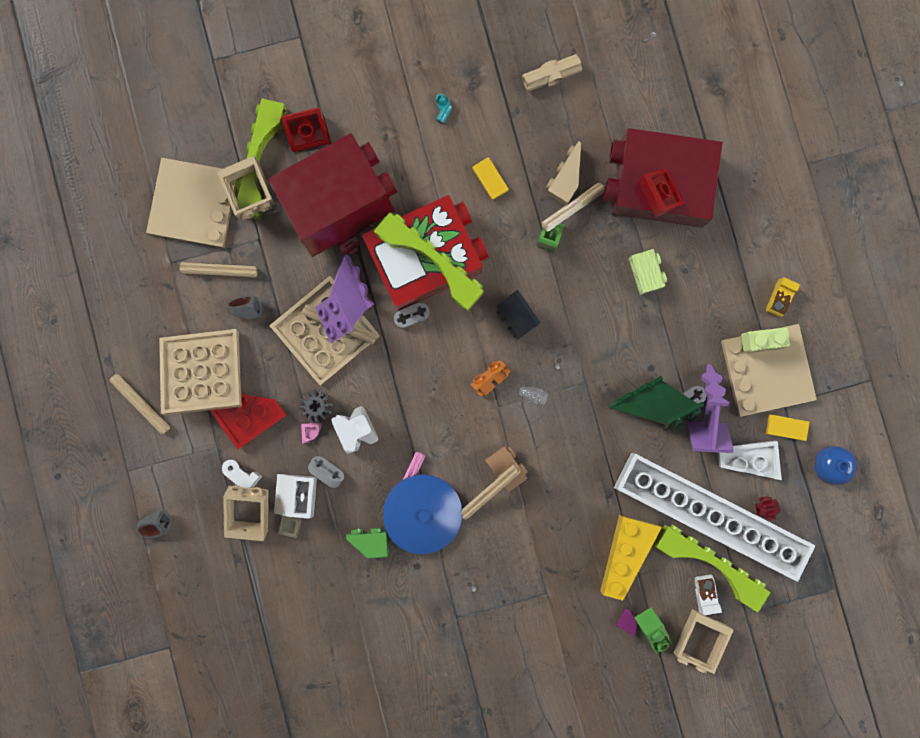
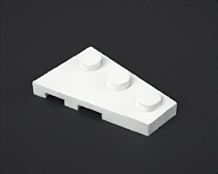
(753, 458)

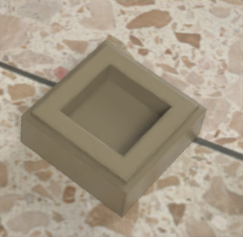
(290, 526)

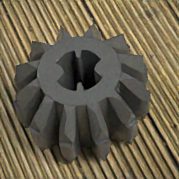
(311, 401)

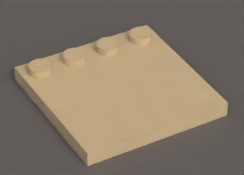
(190, 204)
(309, 341)
(200, 372)
(769, 377)

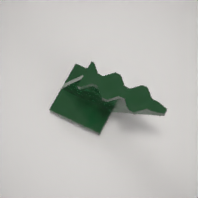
(659, 404)

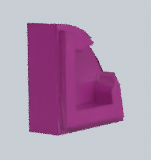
(627, 622)

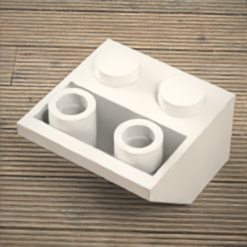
(295, 495)

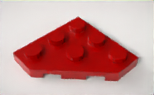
(250, 420)

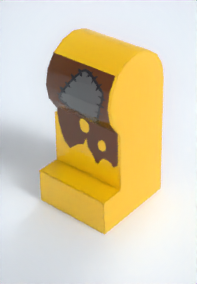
(782, 296)

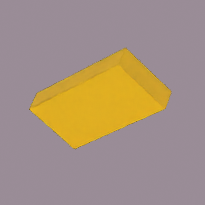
(490, 178)
(787, 427)

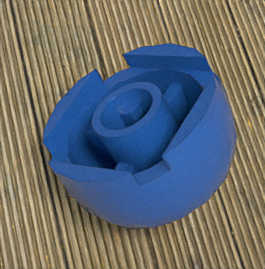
(835, 465)

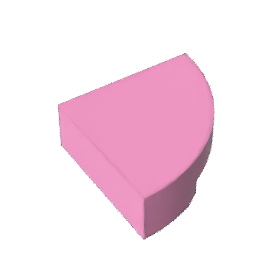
(310, 431)

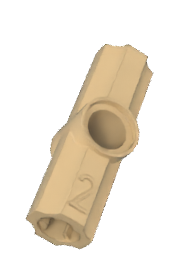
(552, 72)

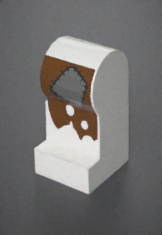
(235, 472)
(706, 595)

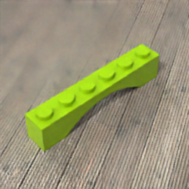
(266, 126)
(398, 235)
(744, 589)

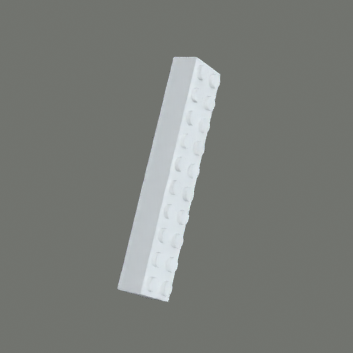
(714, 516)

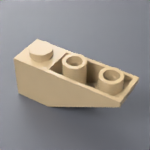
(566, 182)

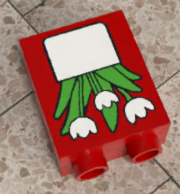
(411, 275)

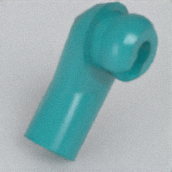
(445, 108)

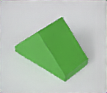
(549, 239)

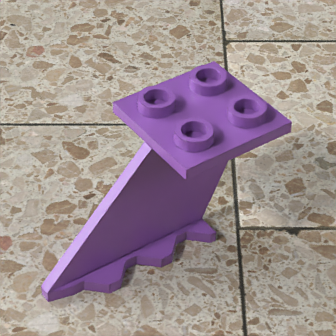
(345, 303)
(711, 435)

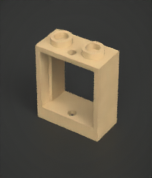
(241, 169)
(244, 529)
(718, 649)

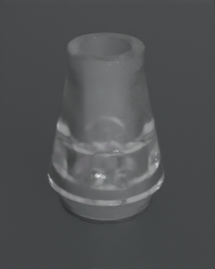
(534, 395)

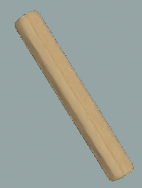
(573, 207)
(218, 269)
(358, 332)
(133, 397)
(490, 491)

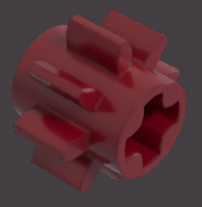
(349, 245)
(767, 508)

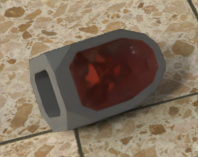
(245, 307)
(154, 524)

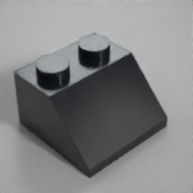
(517, 315)

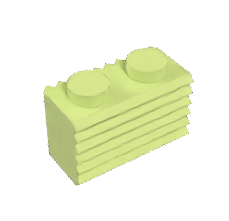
(647, 271)
(765, 340)

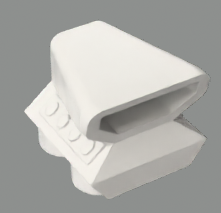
(354, 429)

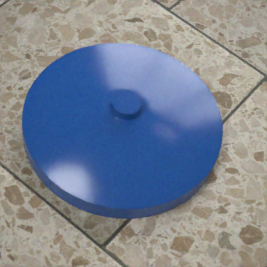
(422, 514)

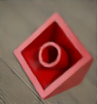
(305, 129)
(660, 192)

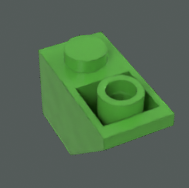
(370, 544)
(653, 630)

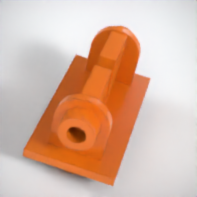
(483, 382)

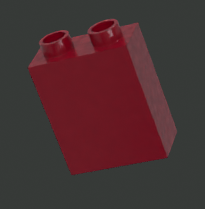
(690, 162)
(334, 193)

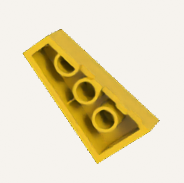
(628, 551)

